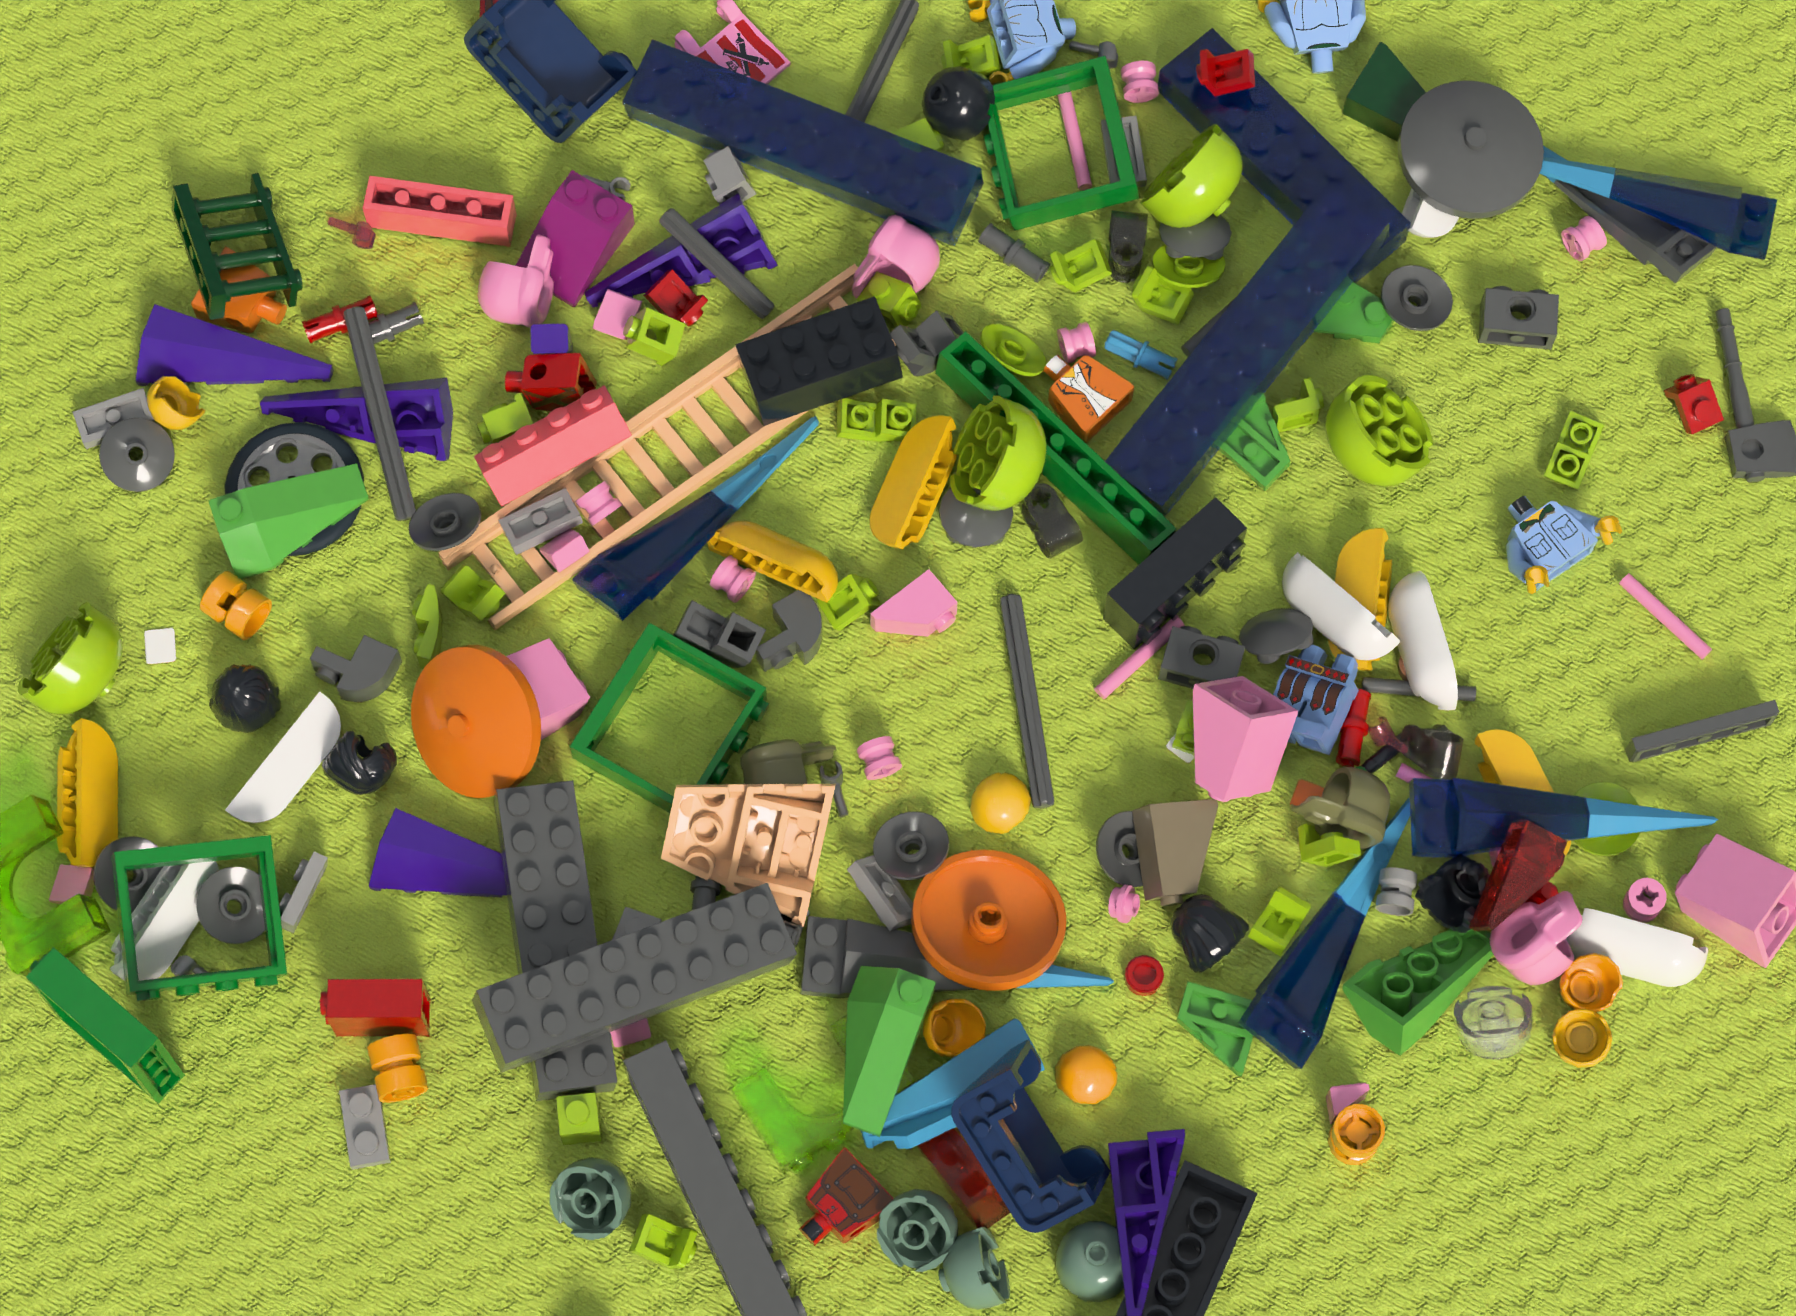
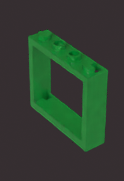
(1046, 85)
(650, 642)
(196, 853)
(105, 1025)

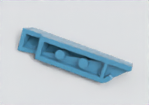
(926, 1105)

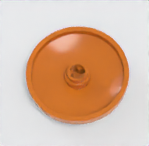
(475, 720)
(988, 920)

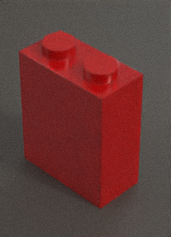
(376, 1007)

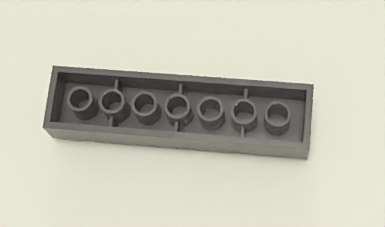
(551, 915)
(633, 977)
(710, 1183)

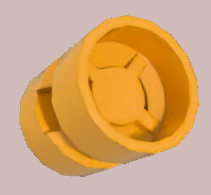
(232, 602)
(399, 1074)
(1356, 1134)

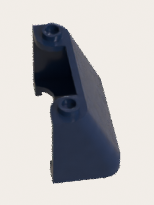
(546, 64)
(1019, 1150)

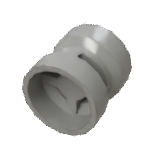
(1396, 891)

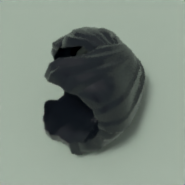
(244, 698)
(357, 767)
(1454, 892)
(1206, 931)

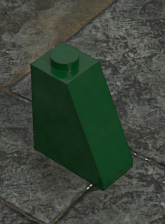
(1383, 93)

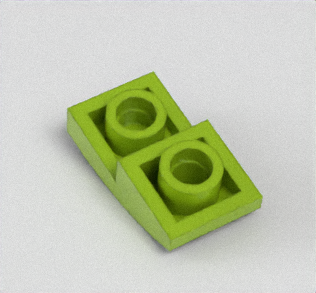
(875, 422)
(1573, 450)
(429, 619)

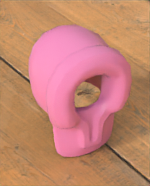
(899, 252)
(519, 293)
(1534, 939)

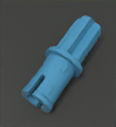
(1139, 353)

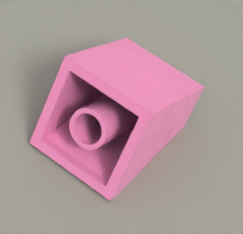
(554, 684)
(1238, 737)
(1740, 898)

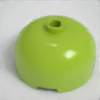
(1196, 181)
(1377, 433)
(998, 455)
(84, 670)

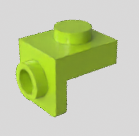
(977, 55)
(1080, 266)
(893, 297)
(1160, 297)
(472, 594)
(1280, 921)
(664, 1242)

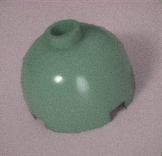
(591, 1198)
(917, 1229)
(1090, 1261)
(974, 1272)

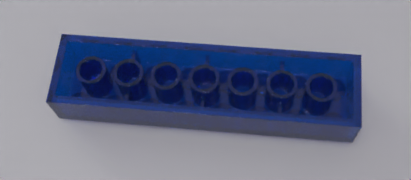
(1277, 145)

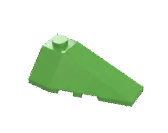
(276, 518)
(1411, 991)
(881, 1031)

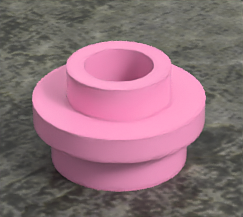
(1123, 903)

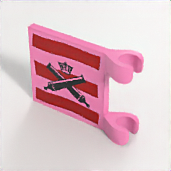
(737, 46)

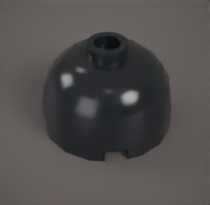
(958, 102)

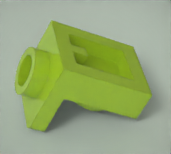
(1296, 412)
(851, 600)
(1325, 849)

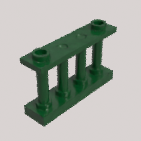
(208, 264)

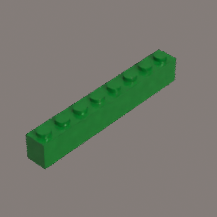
(1069, 460)

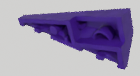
(725, 227)
(214, 355)
(418, 408)
(429, 858)
(1142, 1189)

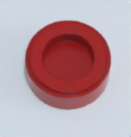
(1144, 975)

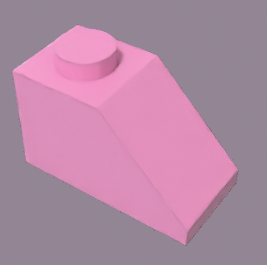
(917, 609)

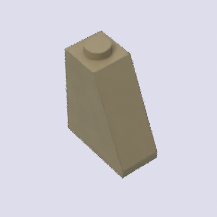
(1173, 847)

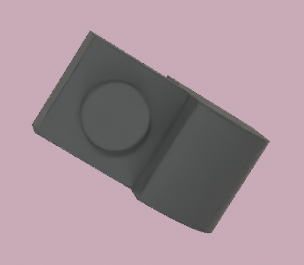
(921, 346)
(800, 635)
(726, 639)
(364, 675)

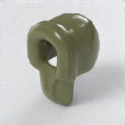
(782, 761)
(1350, 804)

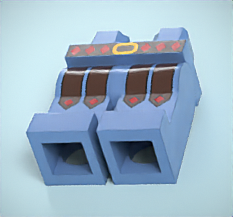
(1319, 695)

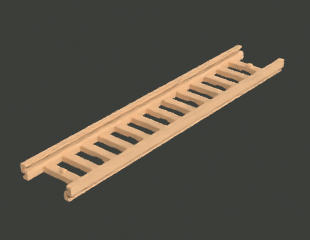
(653, 418)

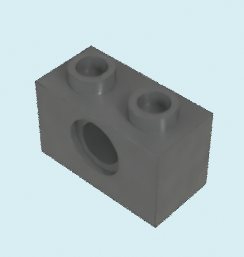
(1501, 328)
(1185, 643)

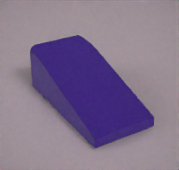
(550, 339)

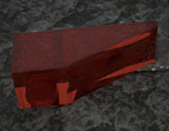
(1523, 866)
(964, 1178)

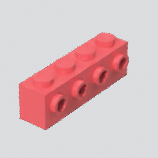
(440, 211)
(552, 445)

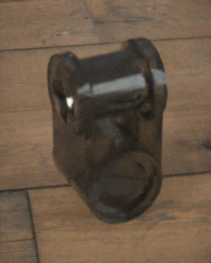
(1126, 241)
(1053, 526)
(1433, 749)

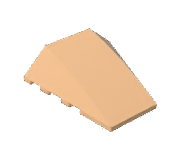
(752, 837)

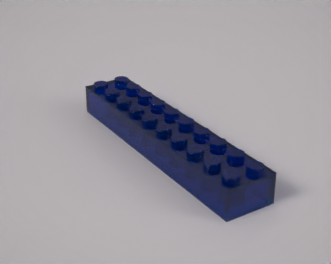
(803, 141)
(1248, 346)

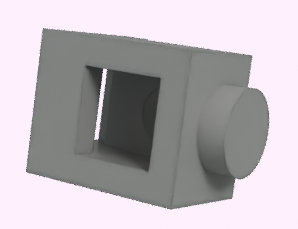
(727, 176)

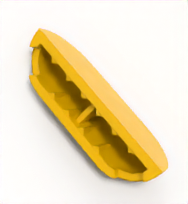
(914, 483)
(777, 557)
(1365, 577)
(1511, 763)
(87, 793)

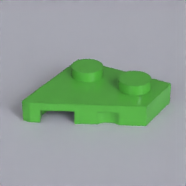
(1357, 316)
(1257, 446)
(1213, 1021)

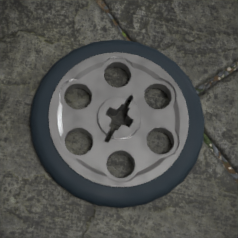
(312, 442)

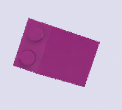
(584, 233)

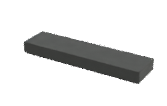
(1702, 731)

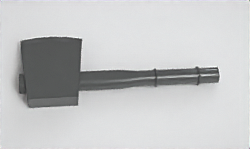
(1752, 448)

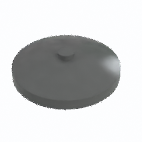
(1470, 149)

